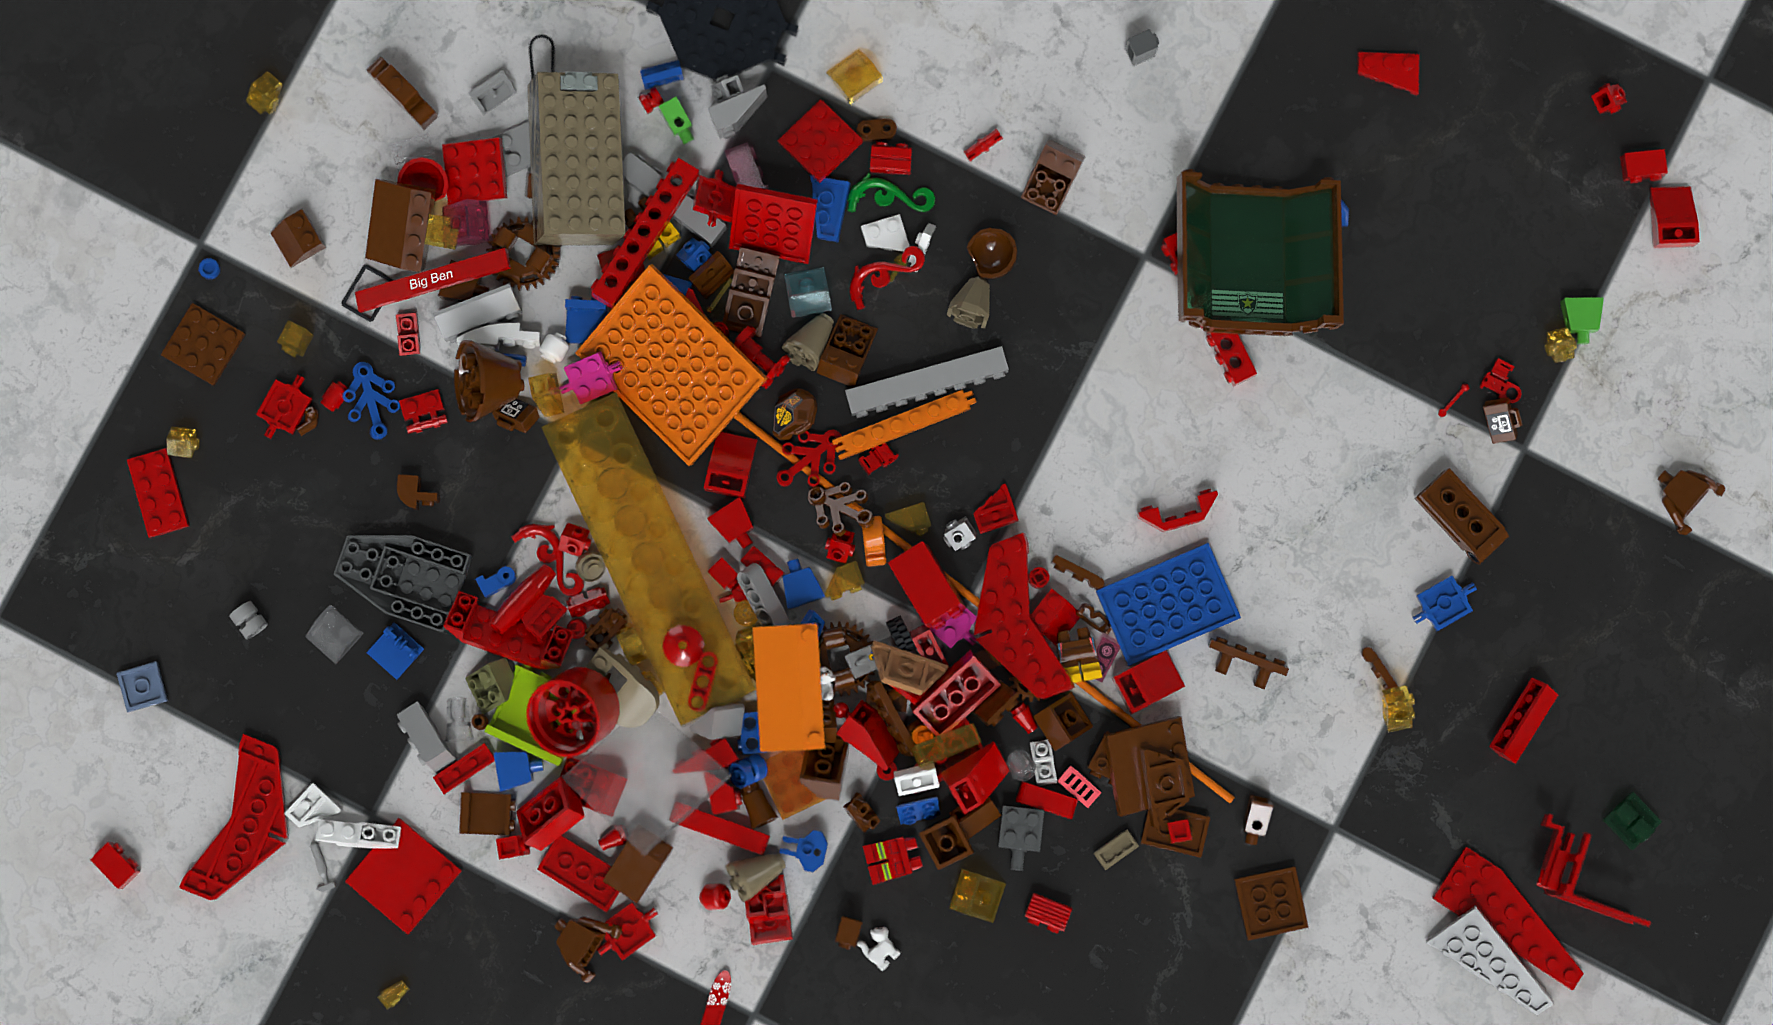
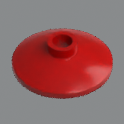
(691, 653)

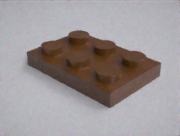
(1160, 837)

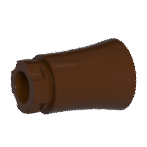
(757, 806)

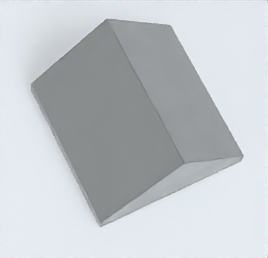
(720, 722)

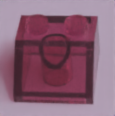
(470, 219)

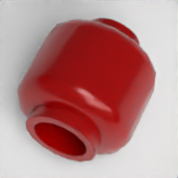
(715, 896)

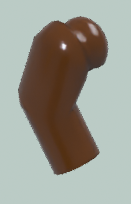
(311, 421)

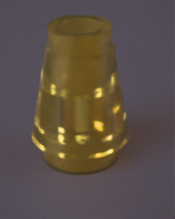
(393, 994)

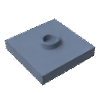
(142, 687)

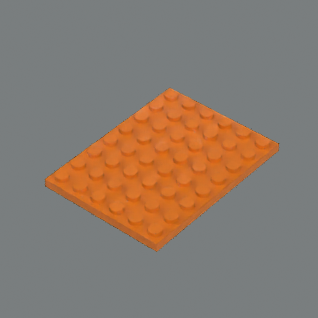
(675, 365)

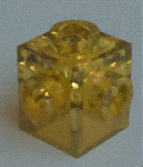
(1560, 345)
(182, 442)

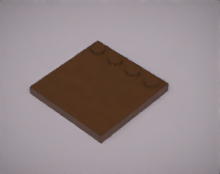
(1126, 762)

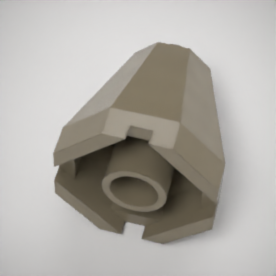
(971, 304)

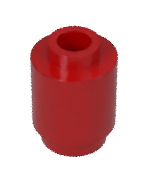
(333, 396)

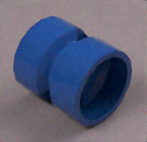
(748, 771)

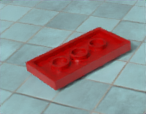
(158, 493)
(579, 872)

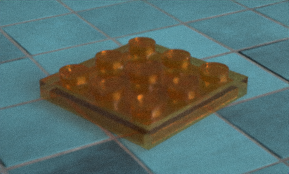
(784, 785)

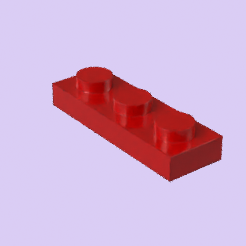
(464, 768)

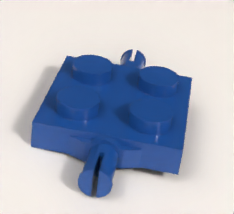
(1444, 603)

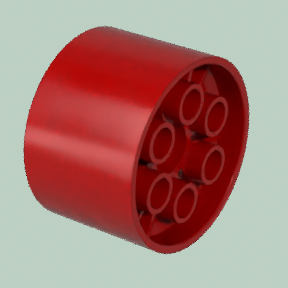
(595, 696)

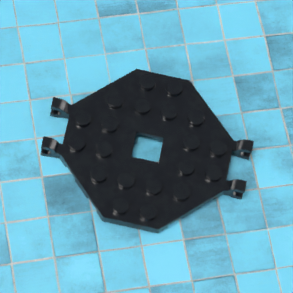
(720, 52)

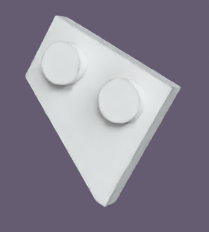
(886, 234)

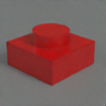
(1179, 831)

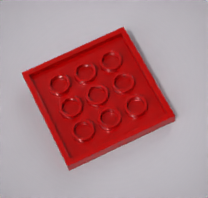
(773, 222)
(404, 879)

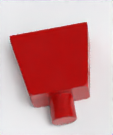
(733, 523)

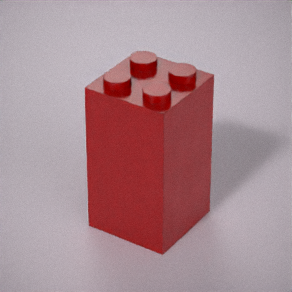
(927, 586)

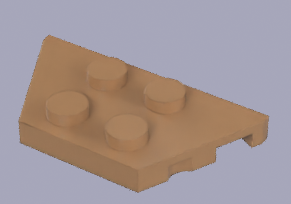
(905, 668)

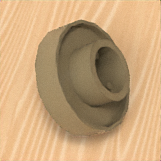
(590, 566)

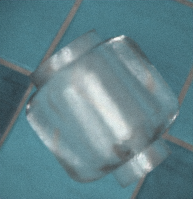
(1021, 765)

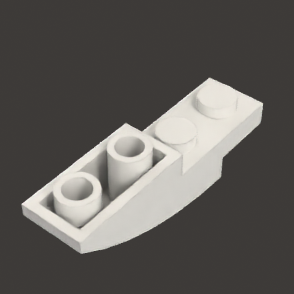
(504, 333)
(358, 835)

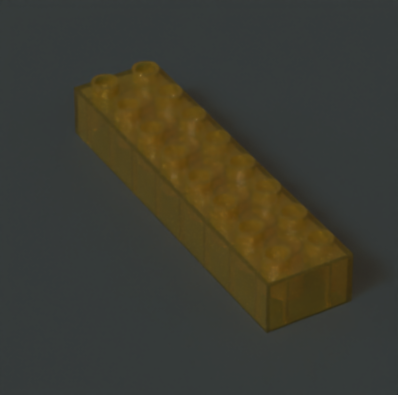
(645, 551)

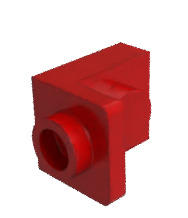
(512, 847)

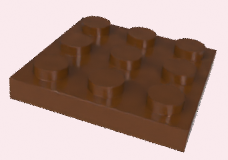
(203, 344)
(1271, 903)

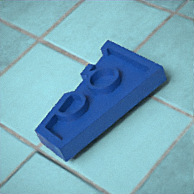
(831, 206)

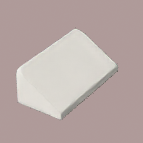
(916, 779)

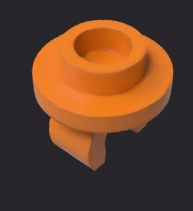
(921, 734)

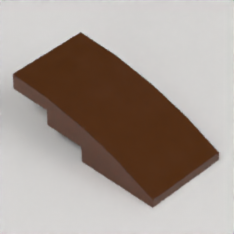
(751, 290)

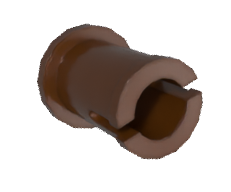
(485, 721)

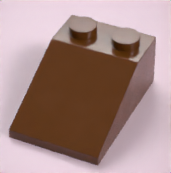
(634, 871)

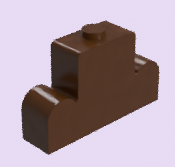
(402, 92)

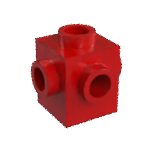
(1609, 98)
(574, 540)
(840, 546)

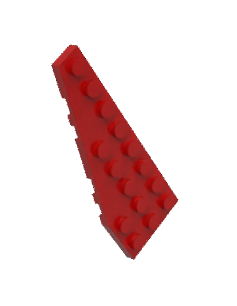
(1482, 884)

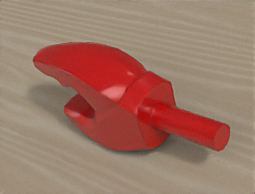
(737, 594)

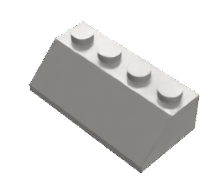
(478, 312)

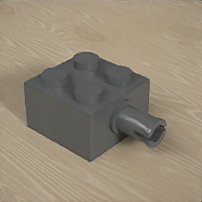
(1020, 832)

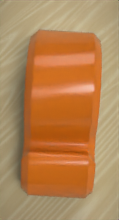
(874, 543)

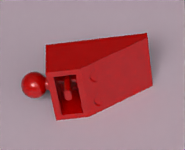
(867, 733)

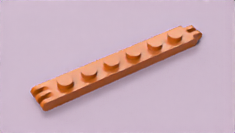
(904, 423)

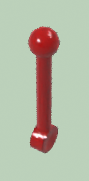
(1442, 412)

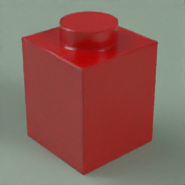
(724, 574)

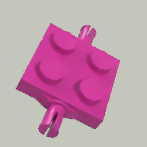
(590, 377)
(957, 629)

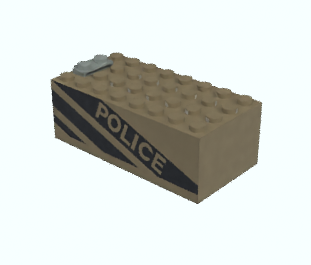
(576, 158)

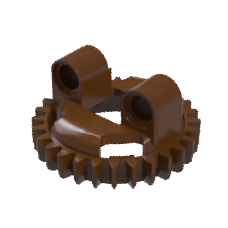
(539, 262)
(838, 637)

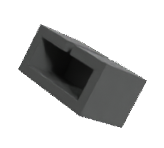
(1142, 47)

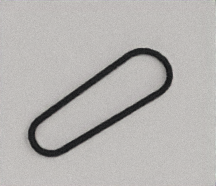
(530, 53)

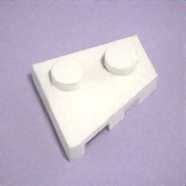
(923, 241)
(312, 806)

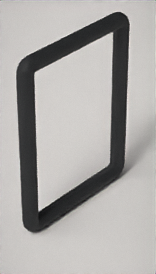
(343, 303)

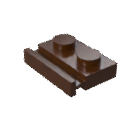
(711, 274)

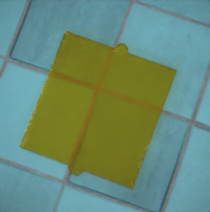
(719, 294)

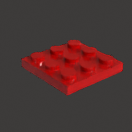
(820, 141)
(475, 170)

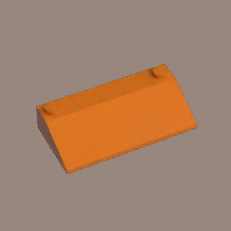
(788, 687)

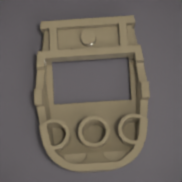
(637, 696)

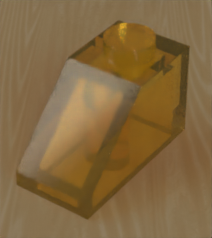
(911, 518)

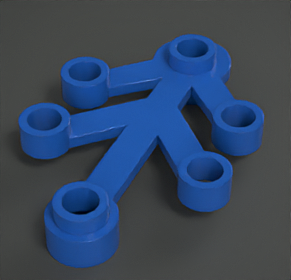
(370, 396)

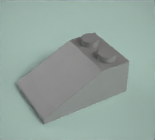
(733, 113)

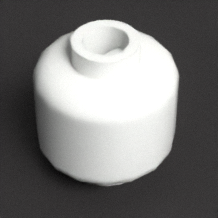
(554, 348)

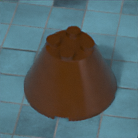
(484, 380)

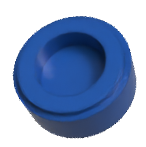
(209, 268)

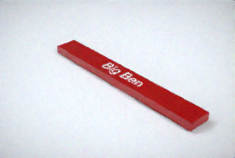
(432, 280)

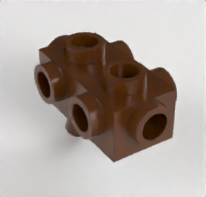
(609, 625)

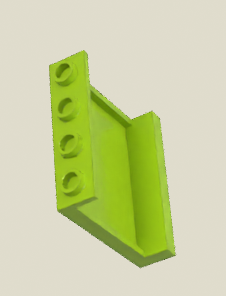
(510, 720)

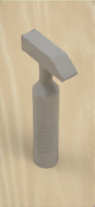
(321, 868)

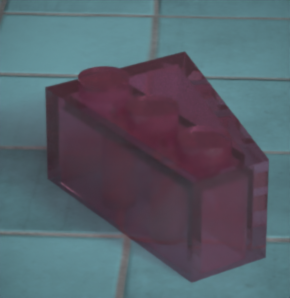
(743, 166)

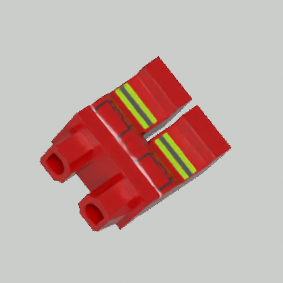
(897, 856)

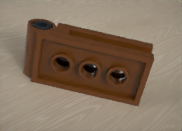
(1489, 530)

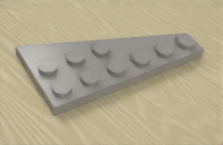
(1485, 953)

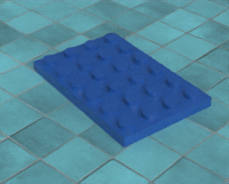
(1168, 604)

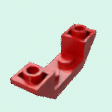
(1152, 515)

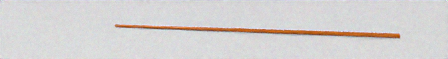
(971, 597)

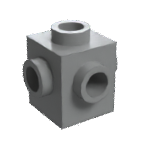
(726, 88)
(959, 534)

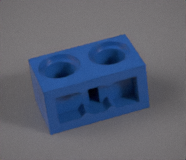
(749, 733)

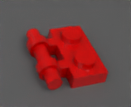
(420, 406)

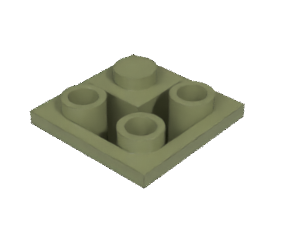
(491, 685)

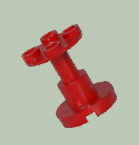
(752, 351)

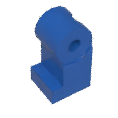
(497, 582)

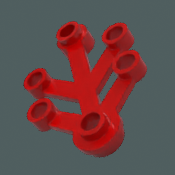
(812, 456)

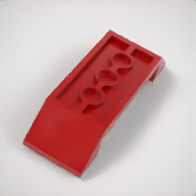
(472, 626)

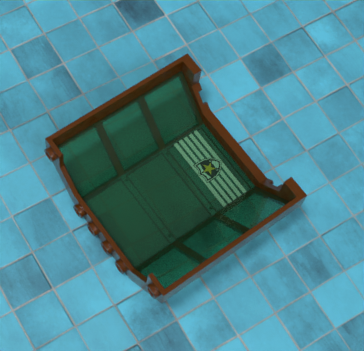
(1259, 257)

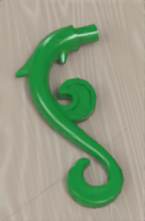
(886, 200)

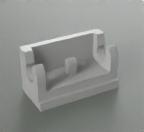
(492, 92)

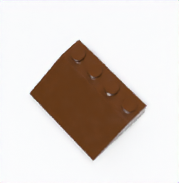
(399, 224)

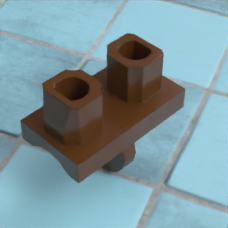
(861, 813)

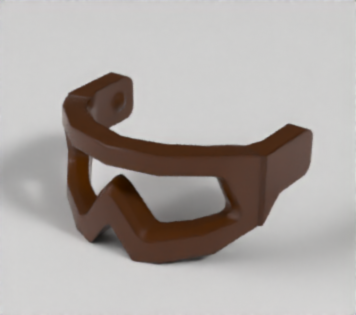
(1103, 629)

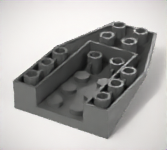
(404, 576)

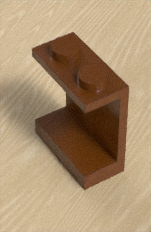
(487, 814)

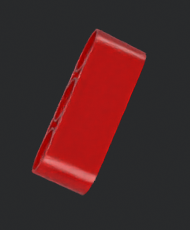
(709, 672)
(1046, 800)

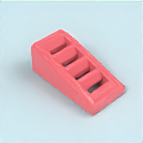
(1066, 775)

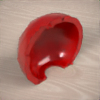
(425, 173)

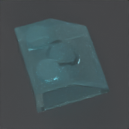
(808, 292)

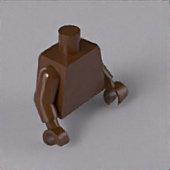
(1684, 493)
(580, 941)

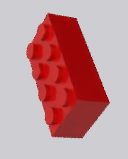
(955, 694)

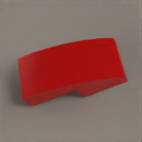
(408, 333)

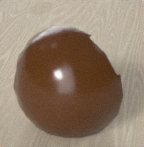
(993, 252)

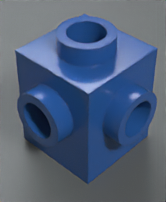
(694, 254)

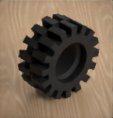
(900, 634)

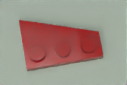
(1391, 68)

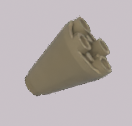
(809, 342)
(754, 874)

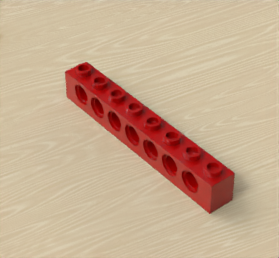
(610, 295)
(1232, 375)

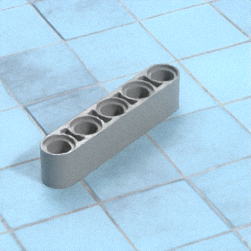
(762, 596)

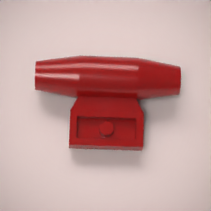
(530, 604)

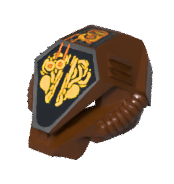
(794, 413)

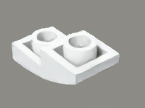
(1043, 757)

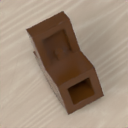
(409, 492)

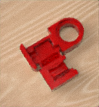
(1496, 381)
(881, 454)

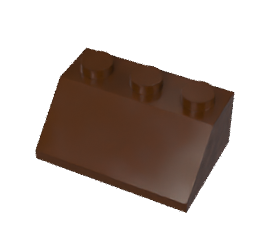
(825, 769)

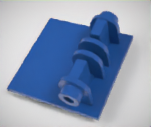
(395, 650)
(924, 809)

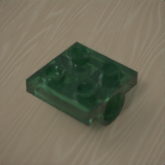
(1632, 821)

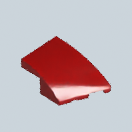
(769, 914)

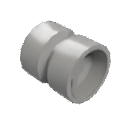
(248, 620)

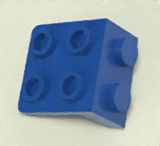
(583, 318)

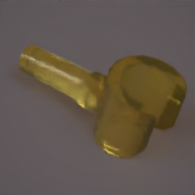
(898, 260)

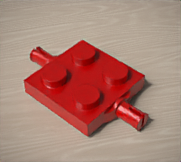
(714, 198)
(284, 406)
(635, 931)

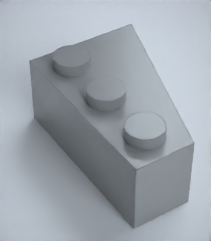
(425, 738)

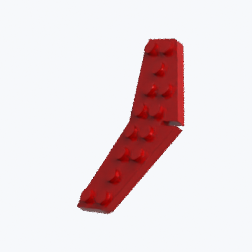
(1014, 635)
(245, 838)

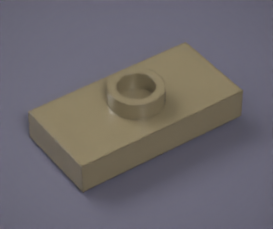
(1116, 849)

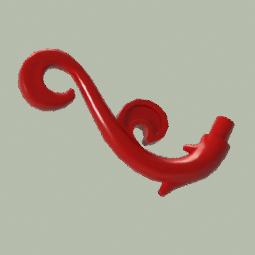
(859, 275)
(545, 531)

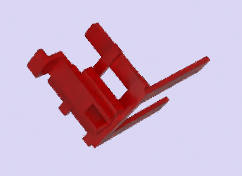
(1554, 867)

